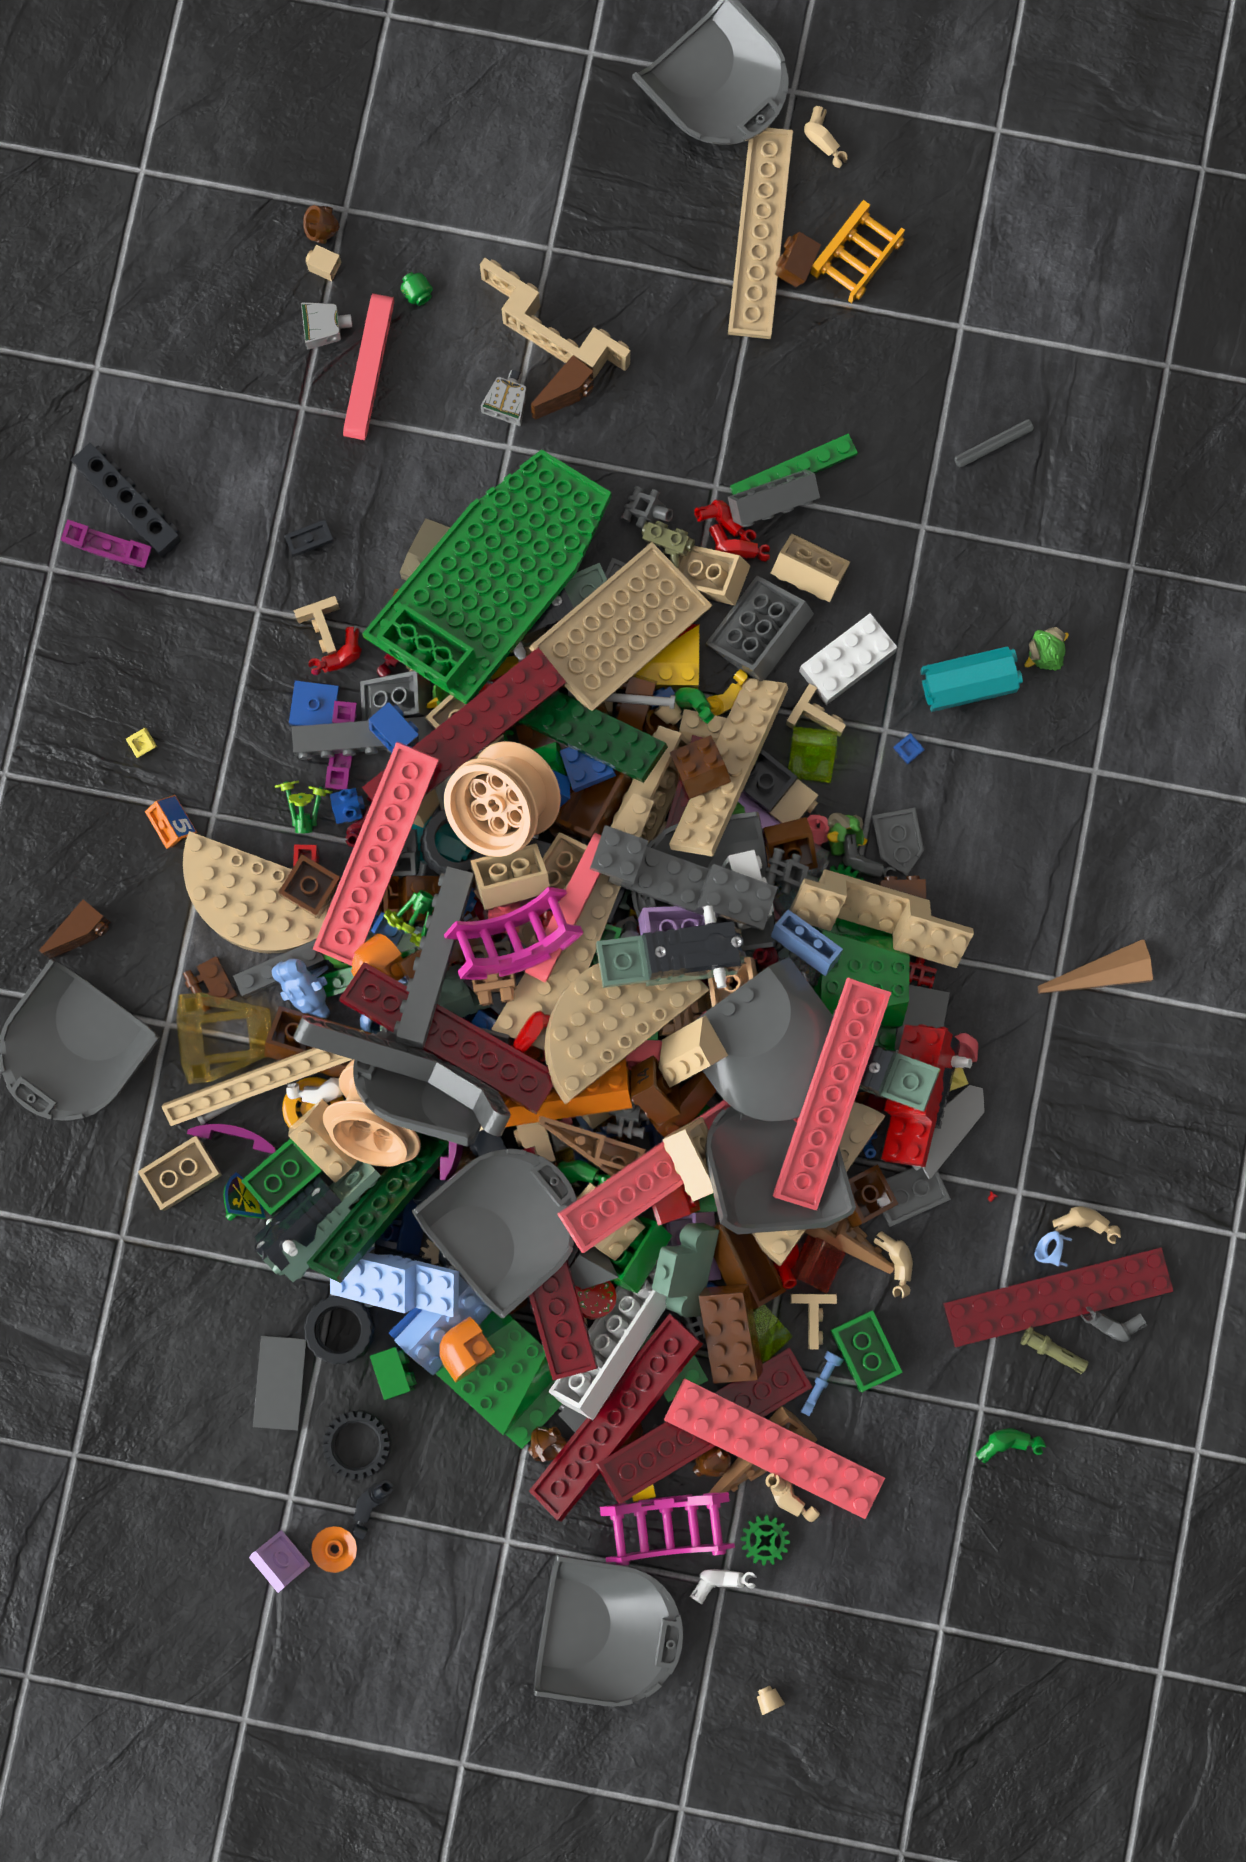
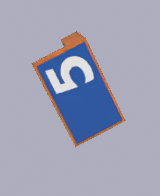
(170, 820)

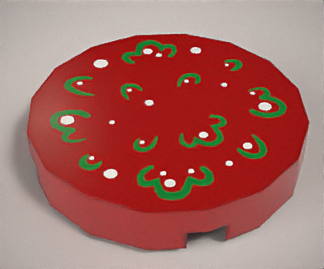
(597, 1300)

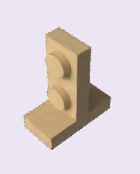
(317, 611)
(815, 713)
(815, 1314)

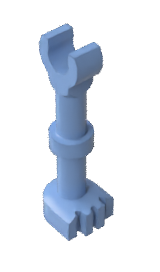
(821, 1381)

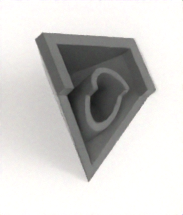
(591, 1268)

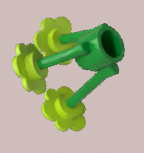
(302, 821)
(422, 903)

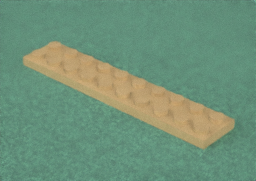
(760, 234)
(739, 746)

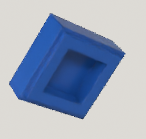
(908, 748)

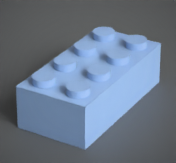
(425, 1332)

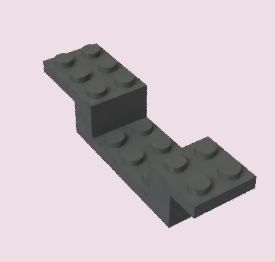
(680, 881)

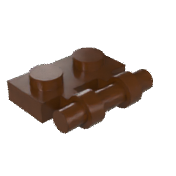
(215, 979)

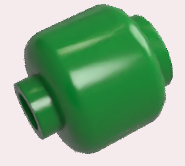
(416, 288)

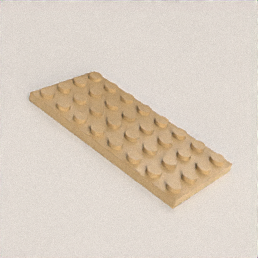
(622, 626)

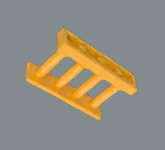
(849, 232)

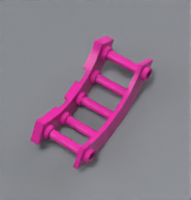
(522, 958)
(665, 1506)

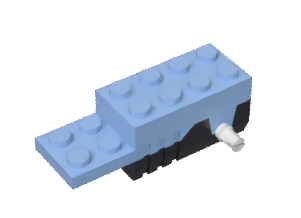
(400, 1283)

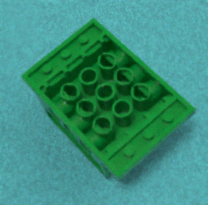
(870, 959)
(512, 1383)

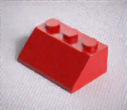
(675, 1206)

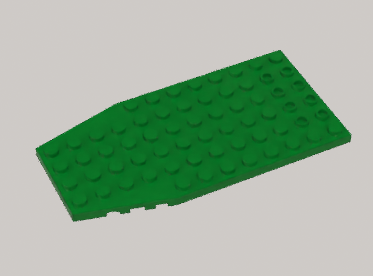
(492, 576)

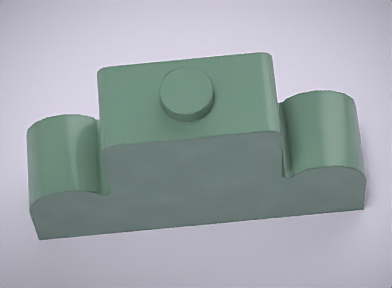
(685, 1269)

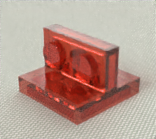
(818, 1263)

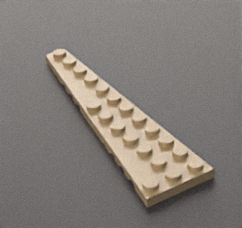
(537, 995)

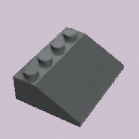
(760, 628)

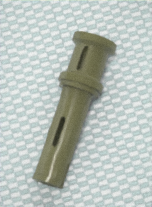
(1045, 1346)

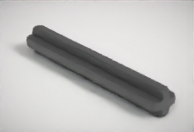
(994, 443)

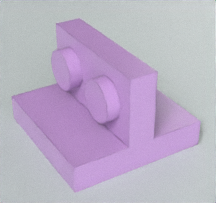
(279, 1561)

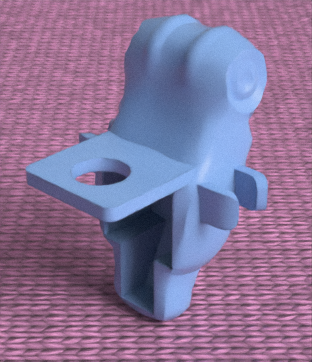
(302, 986)

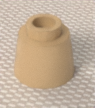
(669, 715)
(769, 1700)

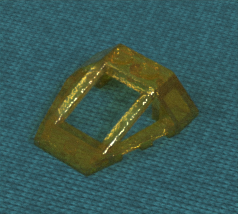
(189, 1021)

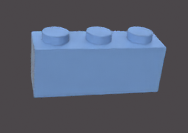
(806, 942)

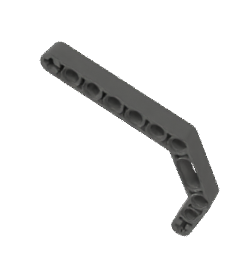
(409, 1061)

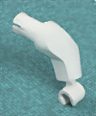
(328, 1091)
(720, 1578)

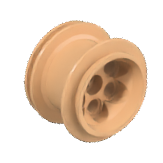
(502, 799)
(365, 1134)

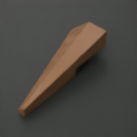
(1121, 967)
(602, 1151)
(853, 1242)
(743, 1470)

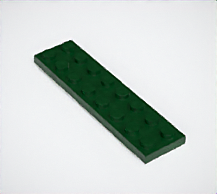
(597, 735)
(377, 1210)

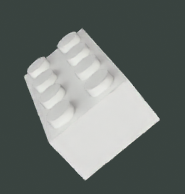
(848, 659)

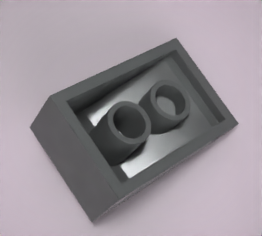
(406, 690)

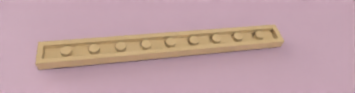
(250, 1084)

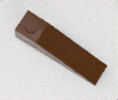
(692, 1099)

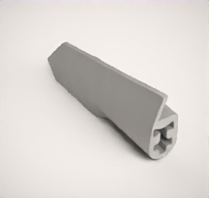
(958, 1119)

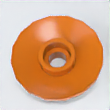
(322, 1549)

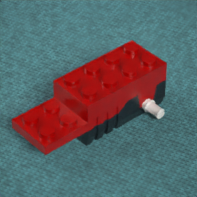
(911, 1129)

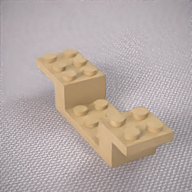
(519, 315)
(883, 909)

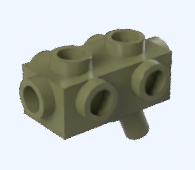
(673, 542)

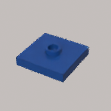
(312, 703)

